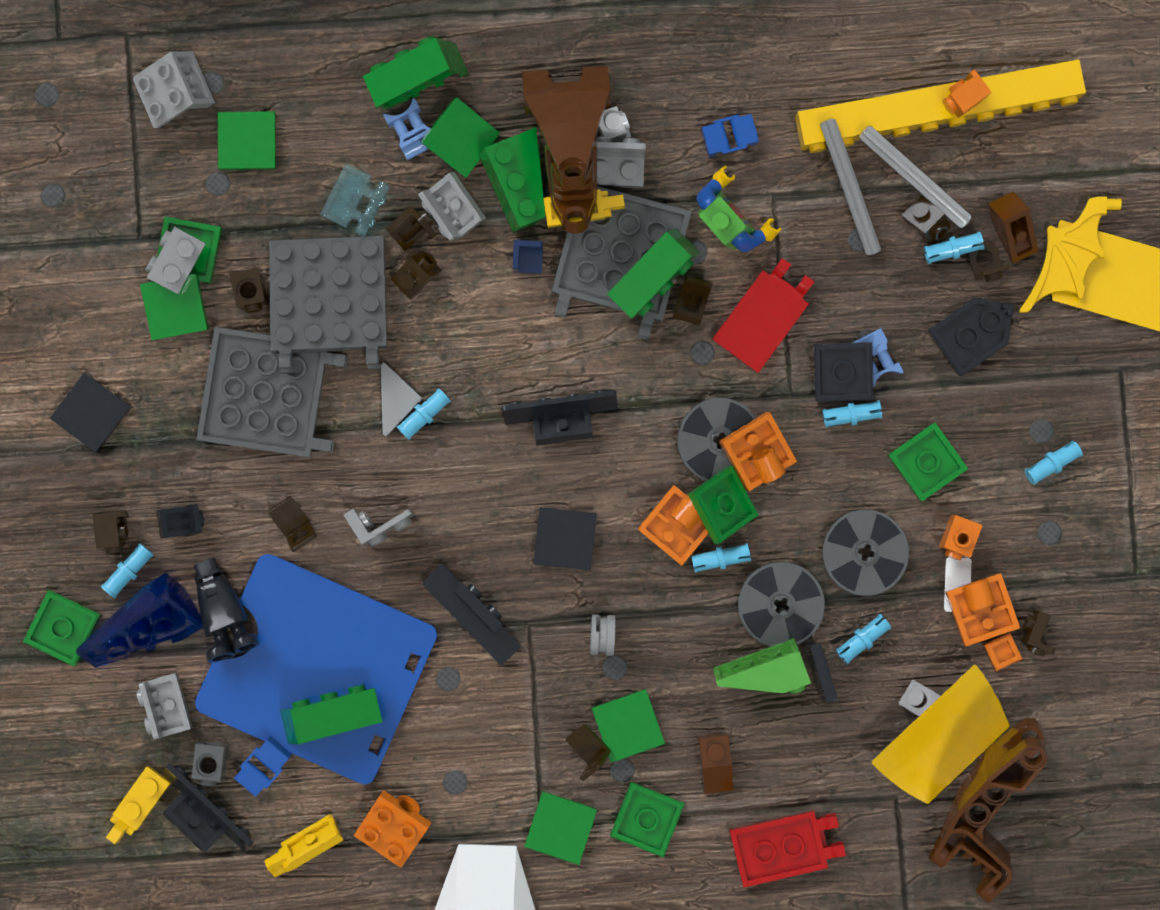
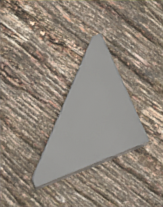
(397, 399)

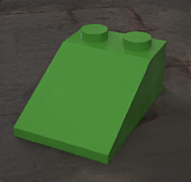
(768, 670)

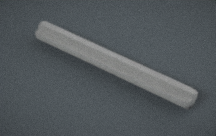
(914, 176)
(850, 186)

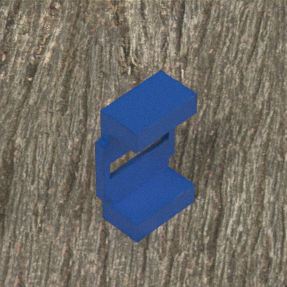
(716, 138)
(272, 756)

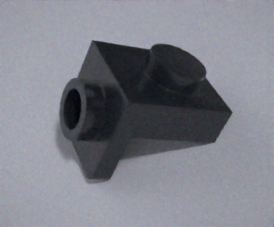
(180, 521)

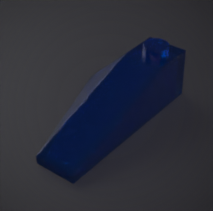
(150, 617)

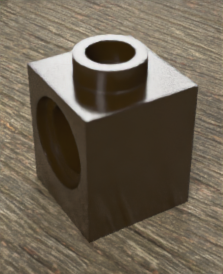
(240, 281)

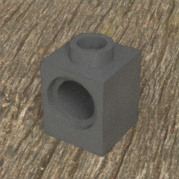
(219, 753)

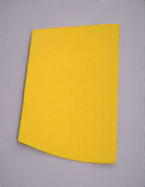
(1121, 283)
(944, 738)

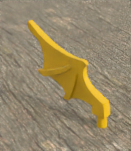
(1071, 253)

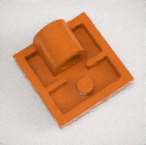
(758, 452)
(675, 526)
(982, 609)
(393, 827)

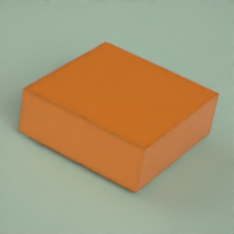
(1002, 651)

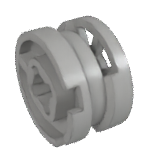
(602, 635)

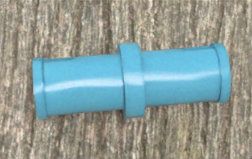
(953, 247)
(852, 413)
(423, 414)
(1053, 462)
(721, 557)
(127, 570)
(863, 639)

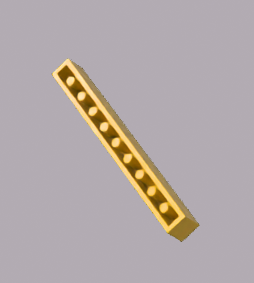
(925, 110)

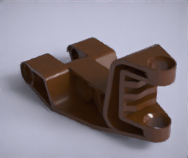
(569, 123)
(1003, 765)

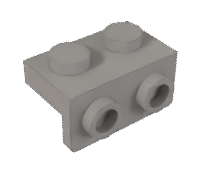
(452, 207)
(175, 260)
(164, 706)

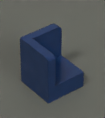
(527, 257)

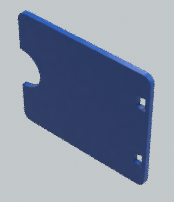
(314, 643)

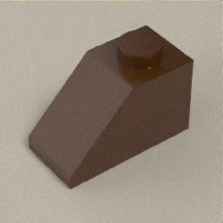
(1014, 226)
(715, 762)

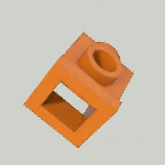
(966, 94)

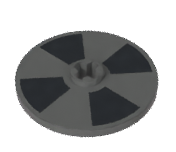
(701, 426)
(846, 564)
(777, 582)

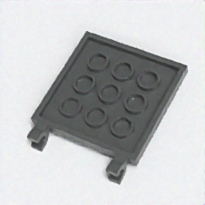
(609, 248)
(327, 297)
(255, 404)

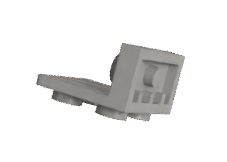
(172, 87)
(620, 163)
(362, 524)

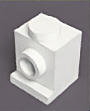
(614, 125)

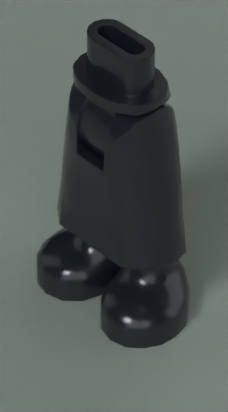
(221, 610)

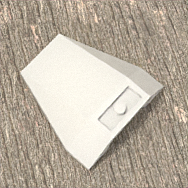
(485, 880)

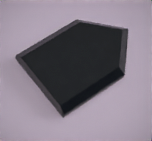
(973, 333)

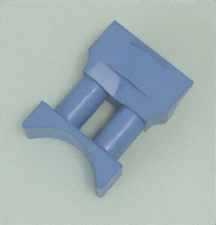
(409, 140)
(880, 349)

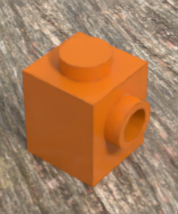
(960, 537)

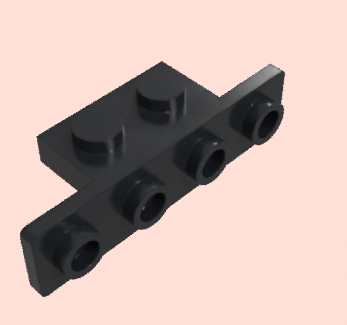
(562, 417)
(472, 614)
(198, 816)

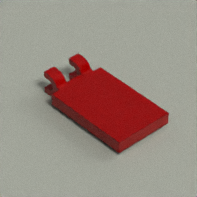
(763, 317)
(784, 847)

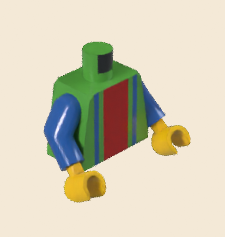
(727, 220)

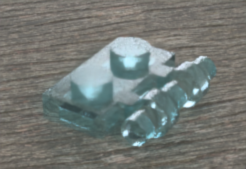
(346, 197)

